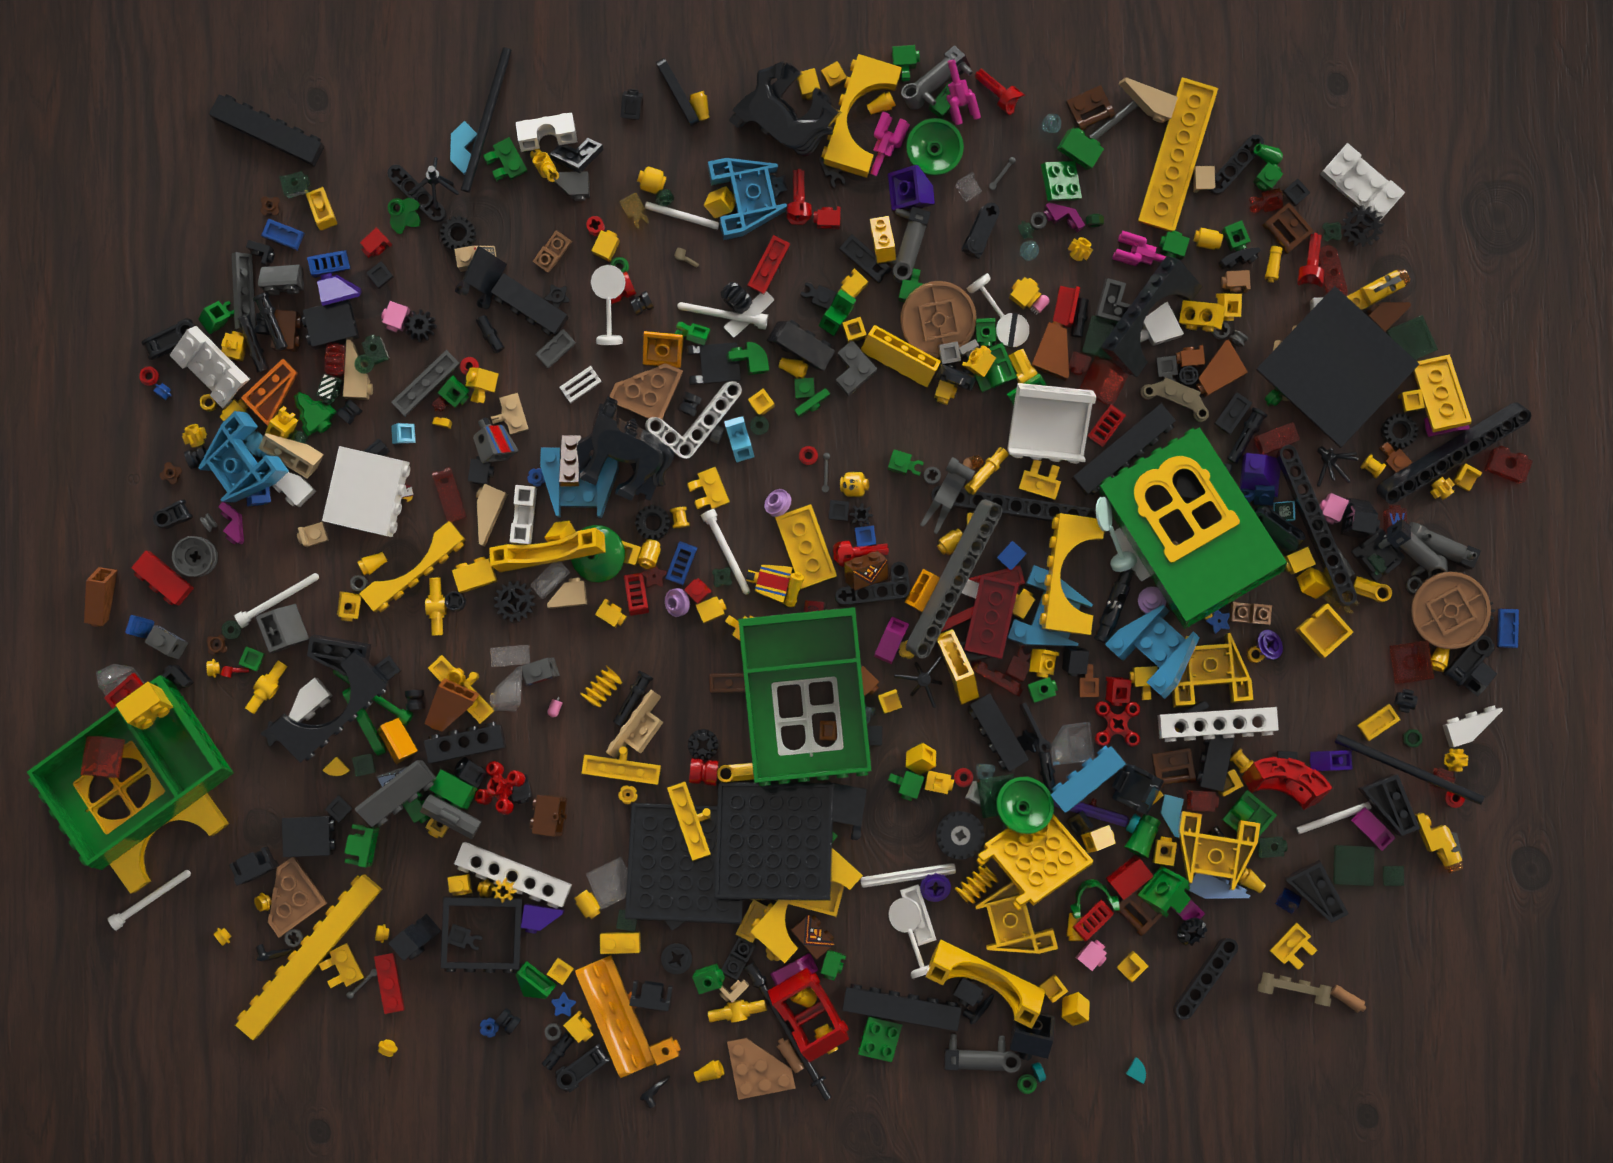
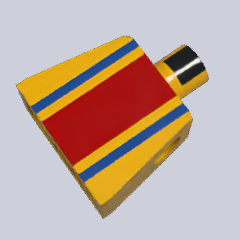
(771, 581)

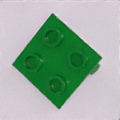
(880, 1039)

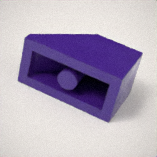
(1331, 760)
(538, 917)

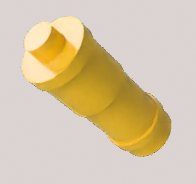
(1273, 264)
(793, 589)

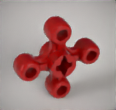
(1123, 717)
(499, 787)

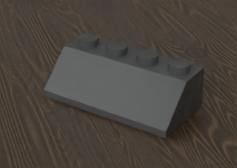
(396, 793)

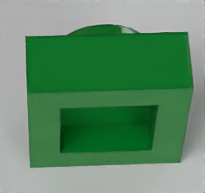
(804, 388)
(251, 658)

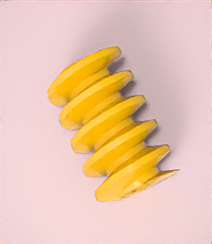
(602, 687)
(976, 884)

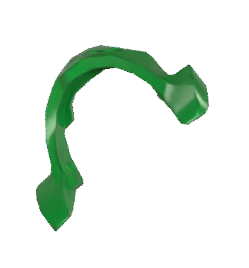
(1075, 908)

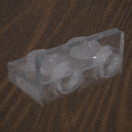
(550, 579)

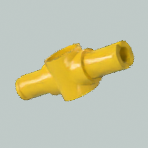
(544, 165)
(435, 606)
(266, 687)
(737, 1011)

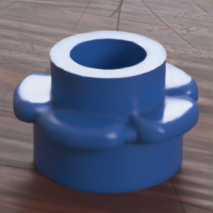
(162, 391)
(531, 478)
(489, 1022)

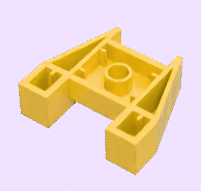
(1214, 666)
(1216, 854)
(1013, 927)

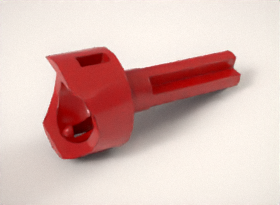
(1008, 97)
(799, 206)
(1311, 272)
(844, 552)

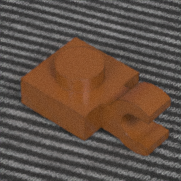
(1396, 459)
(1088, 685)

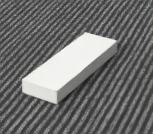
(924, 932)

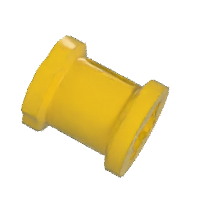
(1373, 466)
(679, 517)
(1241, 760)

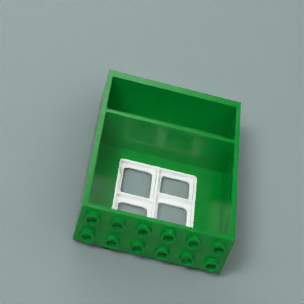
(800, 652)

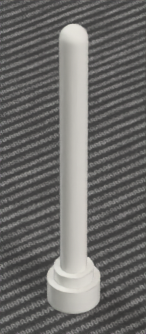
(758, 320)
(710, 518)
(244, 618)
(118, 920)

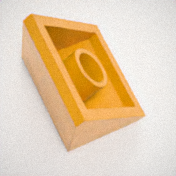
(662, 349)
(397, 740)

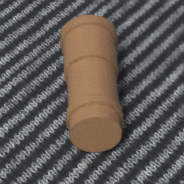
(1349, 999)
(790, 1055)

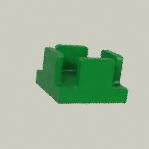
(362, 845)
(1166, 891)

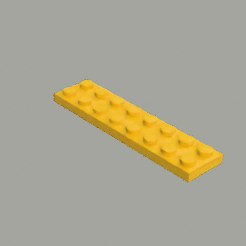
(1178, 155)

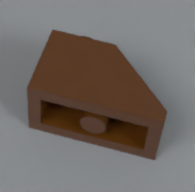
(1387, 313)

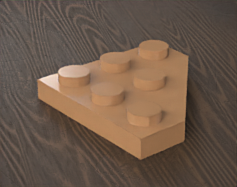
(649, 391)
(292, 897)
(757, 1070)

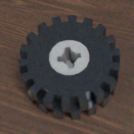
(950, 832)

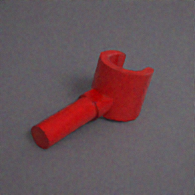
(227, 671)

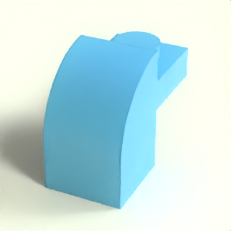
(739, 439)

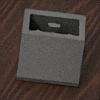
(281, 279)
(282, 628)

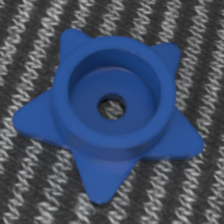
(1222, 625)
(558, 1004)

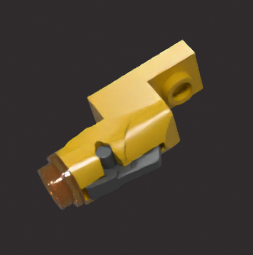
(1380, 289)
(1442, 840)

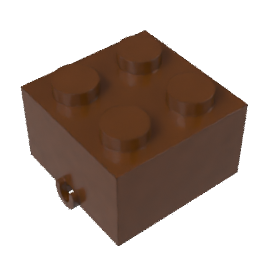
(548, 814)

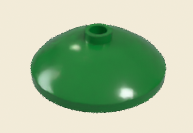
(936, 134)
(603, 565)
(1033, 797)

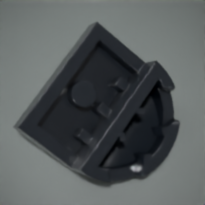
(955, 377)

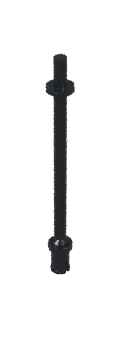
(759, 982)

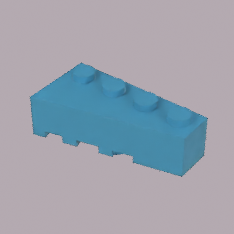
(1087, 779)

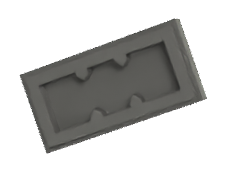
(555, 348)

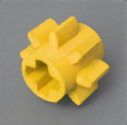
(1080, 249)
(194, 435)
(1442, 488)
(1456, 760)
(508, 886)

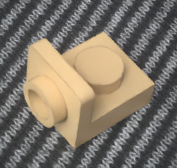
(312, 534)
(737, 989)

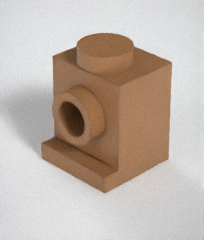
(1236, 281)

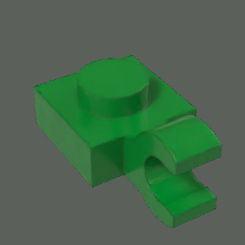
(694, 333)

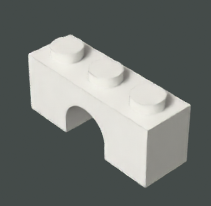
(531, 131)
(524, 515)

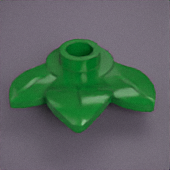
(405, 216)

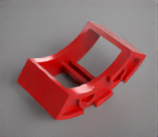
(1288, 778)
(793, 986)

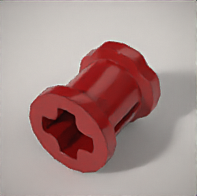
(595, 219)

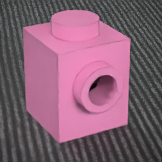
(395, 316)
(1333, 508)
(1092, 954)

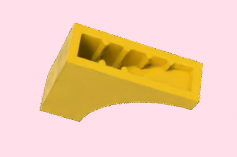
(958, 667)

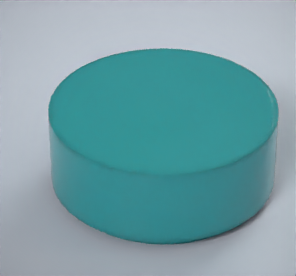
(1133, 823)
(1038, 1072)

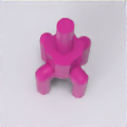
(960, 96)
(887, 140)
(1140, 250)

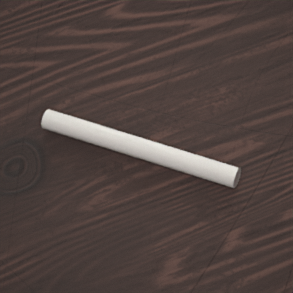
(682, 215)
(1332, 818)

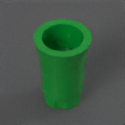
(1143, 836)

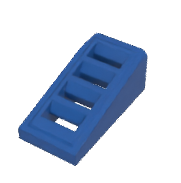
(328, 256)
(681, 545)
(139, 626)

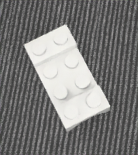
(1361, 182)
(209, 365)

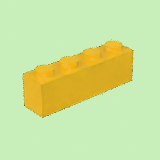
(900, 356)

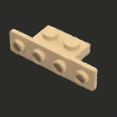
(639, 728)

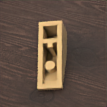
(1151, 100)
(356, 384)
(293, 454)
(488, 509)

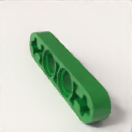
(367, 727)

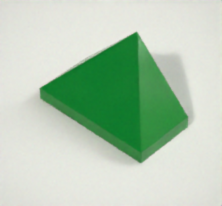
(533, 982)

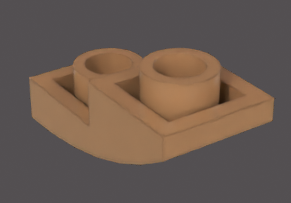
(552, 251)
(1250, 613)

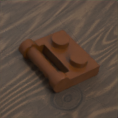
(1088, 102)
(1292, 223)
(1173, 761)
(1143, 908)

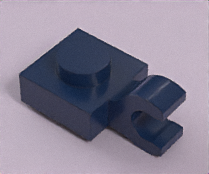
(1260, 495)

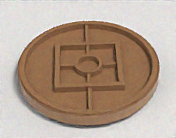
(937, 316)
(1451, 610)

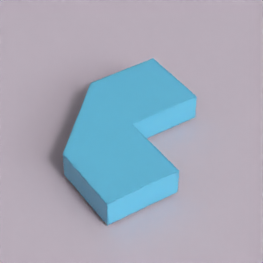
(460, 139)
(1171, 812)

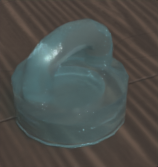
(1051, 123)
(1029, 250)
(869, 711)
(985, 768)

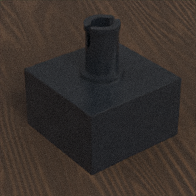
(1035, 1040)

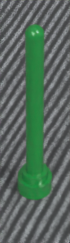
(404, 715)

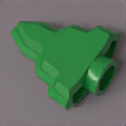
(313, 414)

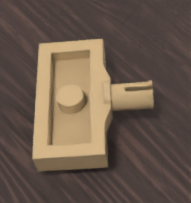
(511, 414)

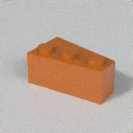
(270, 391)

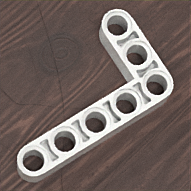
(699, 423)

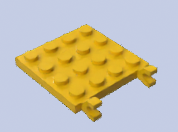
(1038, 860)

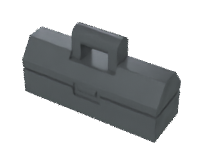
(450, 816)

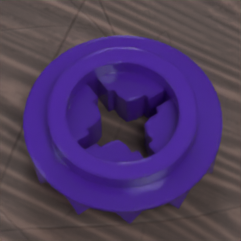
(1275, 648)
(941, 892)

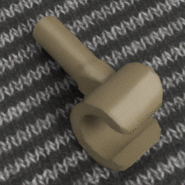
(680, 255)

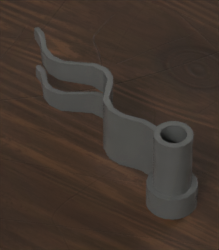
(948, 491)

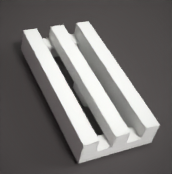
(576, 378)

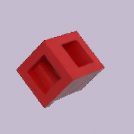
(827, 218)
(374, 243)
(697, 590)
(1123, 689)

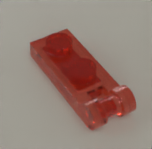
(449, 495)

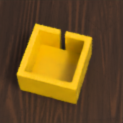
(1324, 631)
(144, 706)

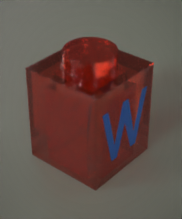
(1393, 515)

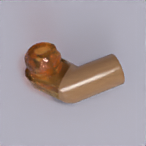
(973, 462)

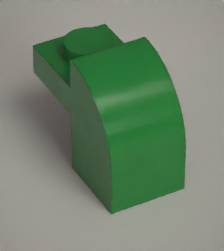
(837, 312)
(753, 354)

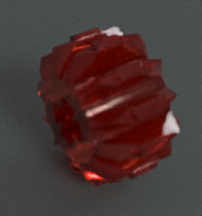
(335, 359)

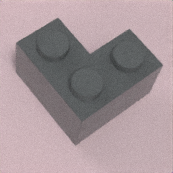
(1110, 302)
(858, 370)

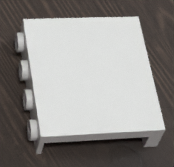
(1050, 423)
(366, 491)

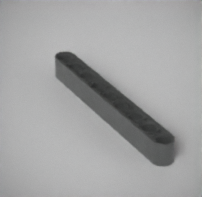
(954, 578)

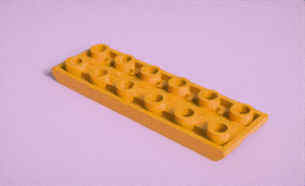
(615, 1017)

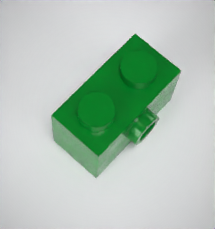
(1080, 148)
(453, 789)

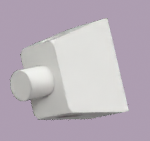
(1161, 326)

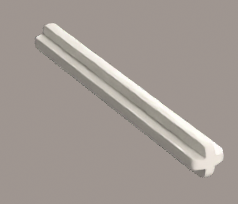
(907, 875)

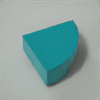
(1137, 1070)

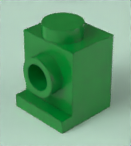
(1236, 229)
(989, 324)
(448, 393)
(414, 810)
(832, 964)

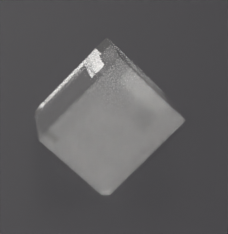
(968, 187)

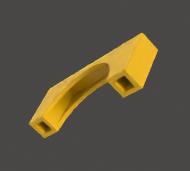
(866, 77)
(1058, 611)
(131, 865)
(772, 928)
(1022, 995)

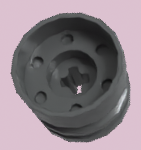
(183, 556)

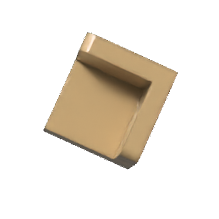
(1203, 178)

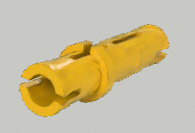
(991, 465)

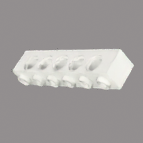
(1268, 719)
(560, 888)

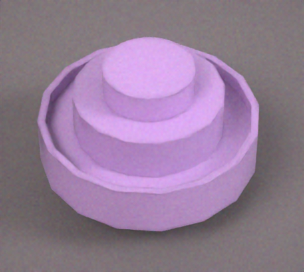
(777, 502)
(1150, 599)
(677, 602)

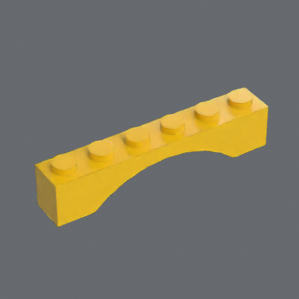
(444, 541)
(577, 545)

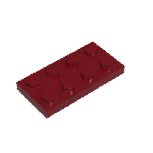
(991, 616)

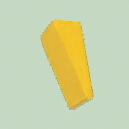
(321, 208)

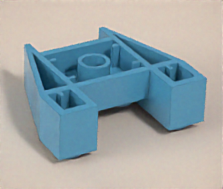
(751, 194)
(235, 464)
(584, 495)
(1033, 634)
(1160, 644)

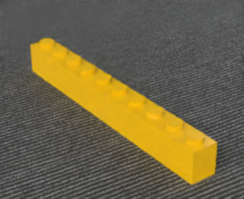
(308, 957)

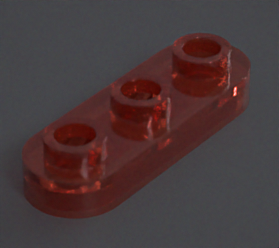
(1329, 264)
(997, 678)

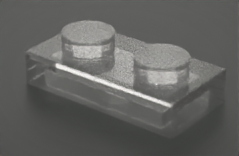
(510, 655)

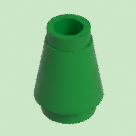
(1268, 153)

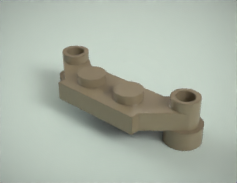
(1178, 394)
(1268, 983)

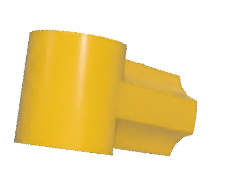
(1022, 366)
(1369, 589)
(739, 772)

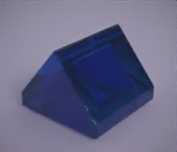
(1288, 901)

